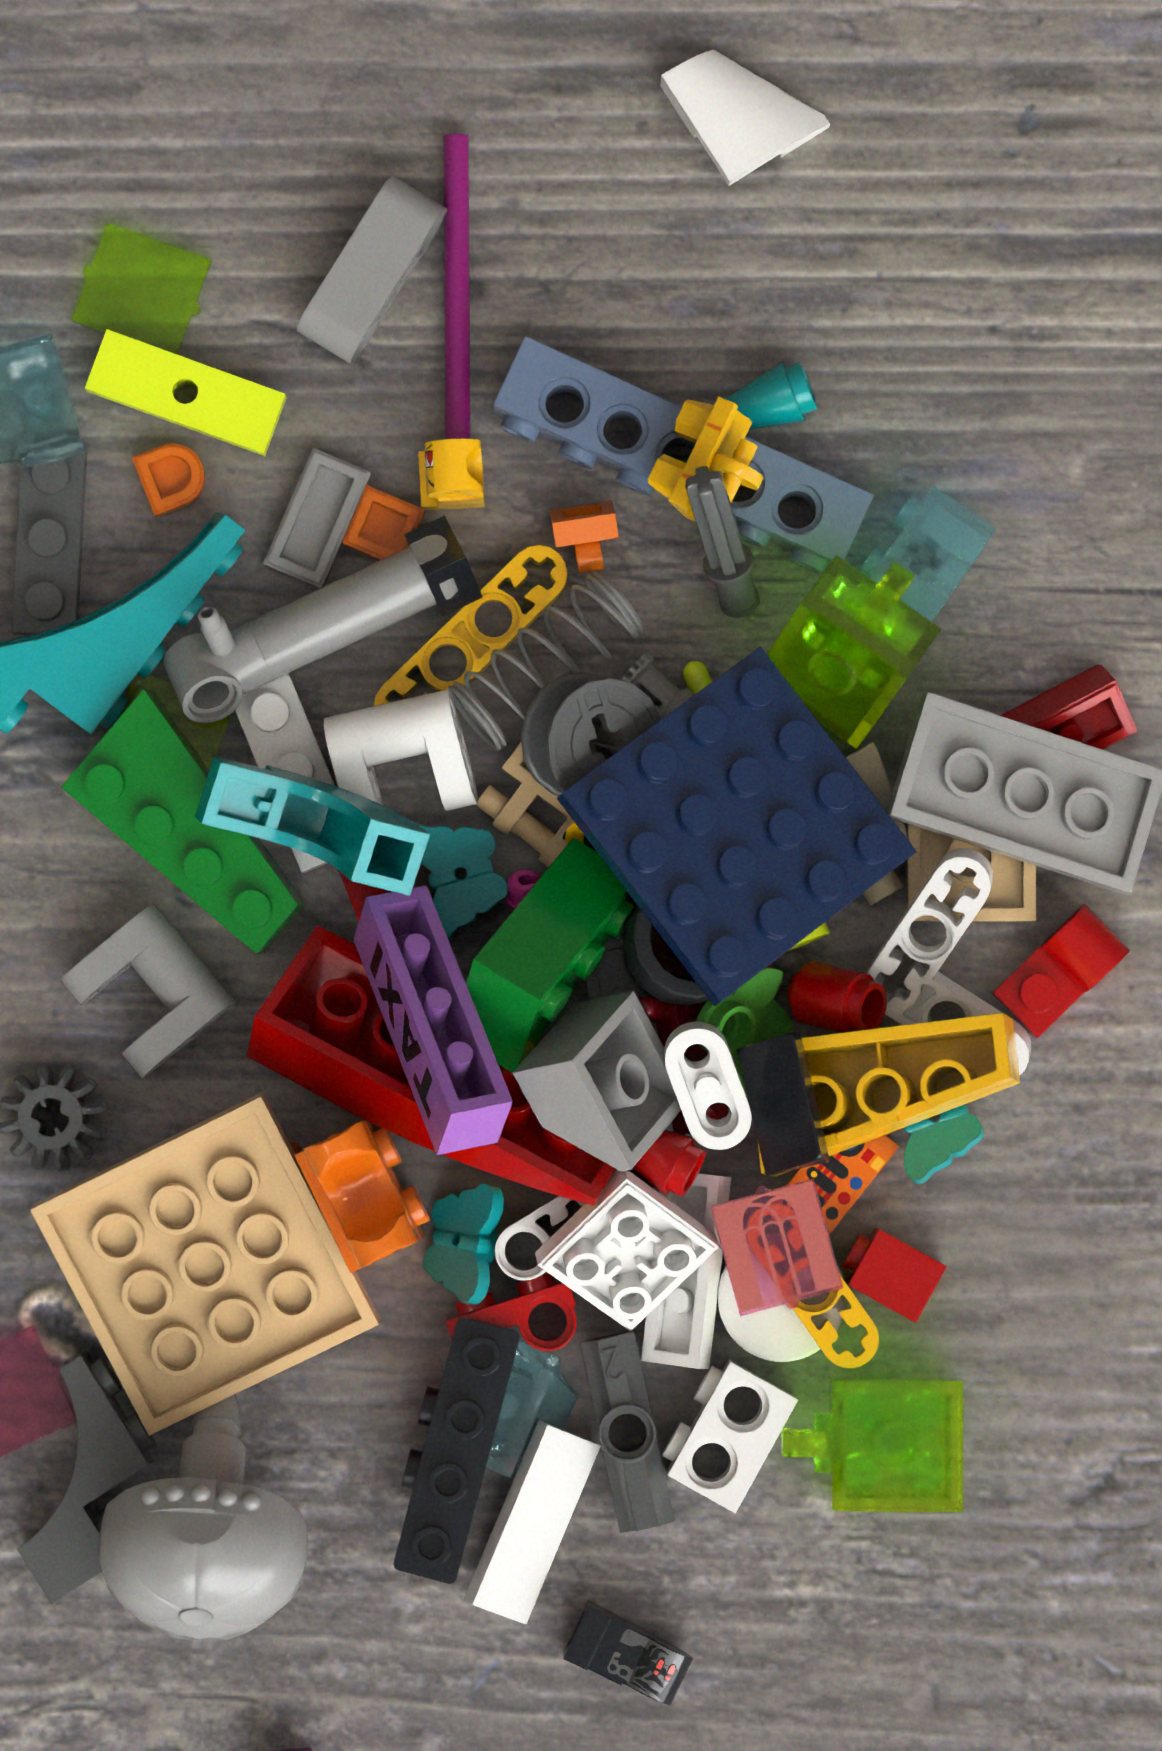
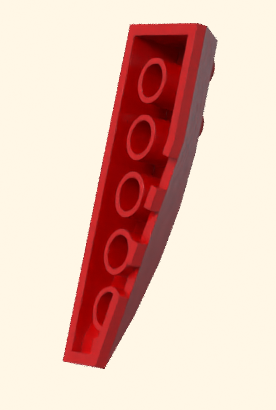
(332, 1039)

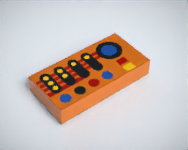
(846, 1176)

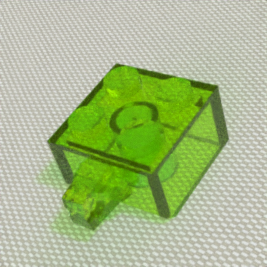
(852, 647)
(888, 1444)

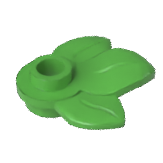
(749, 1014)

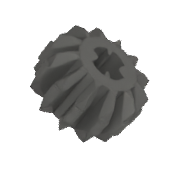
(35, 1128)

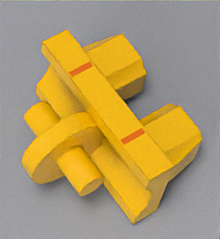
(719, 445)

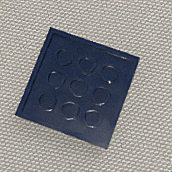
(736, 825)

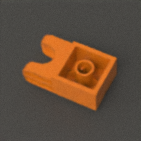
(362, 1195)

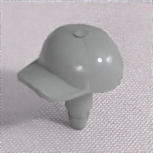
(203, 1548)

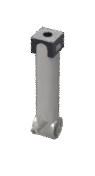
(221, 665)

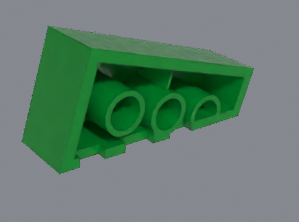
(147, 789)

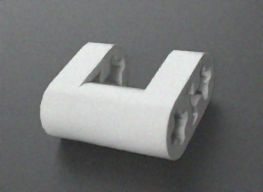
(398, 732)

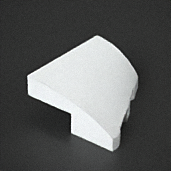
(737, 113)

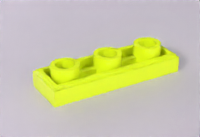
(150, 377)

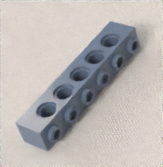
(545, 372)

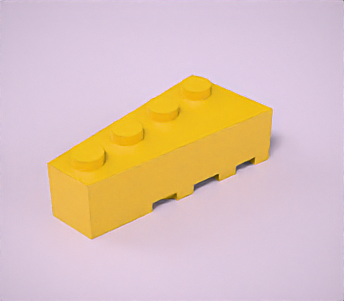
(905, 1074)

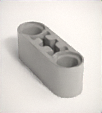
(371, 269)

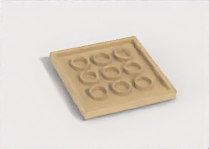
(204, 1264)

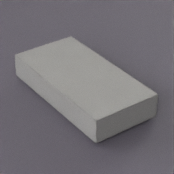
(317, 519)

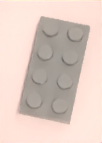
(1026, 793)

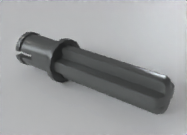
(727, 558)

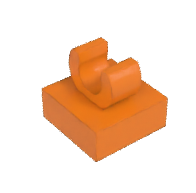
(585, 528)

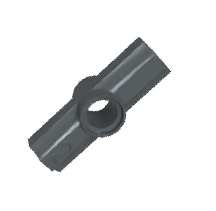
(634, 1473)

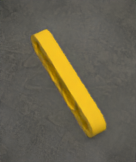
(462, 630)

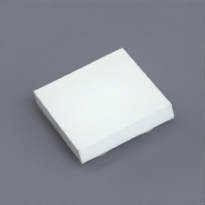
(627, 1249)

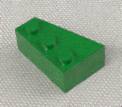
(546, 950)

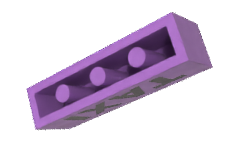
(432, 1020)

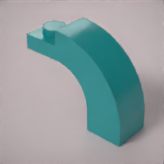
(328, 822)

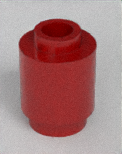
(836, 998)

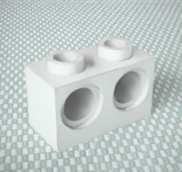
(745, 1442)

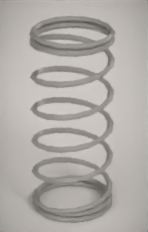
(597, 587)

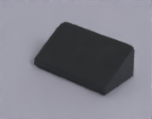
(783, 1104)

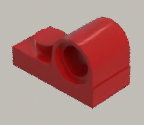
(1060, 971)

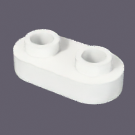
(705, 1083)

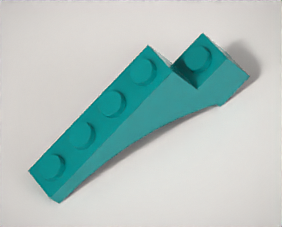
(94, 659)

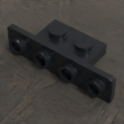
(456, 1450)

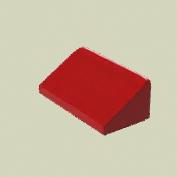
(1081, 709)

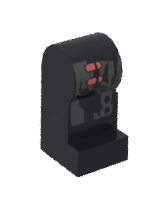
(626, 1654)

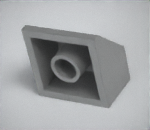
(601, 1080)

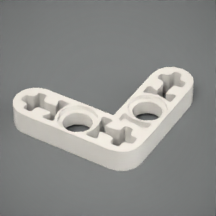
(927, 984)

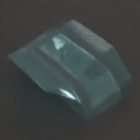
(36, 405)
(532, 1394)

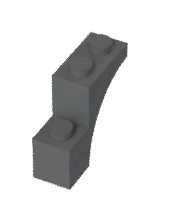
(107, 1453)

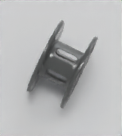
(562, 724)

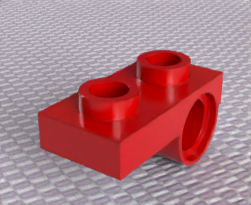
(518, 1308)

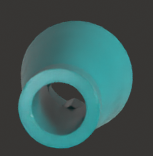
(776, 397)

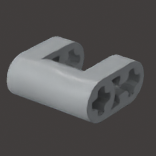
(169, 970)

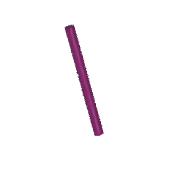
(456, 286)

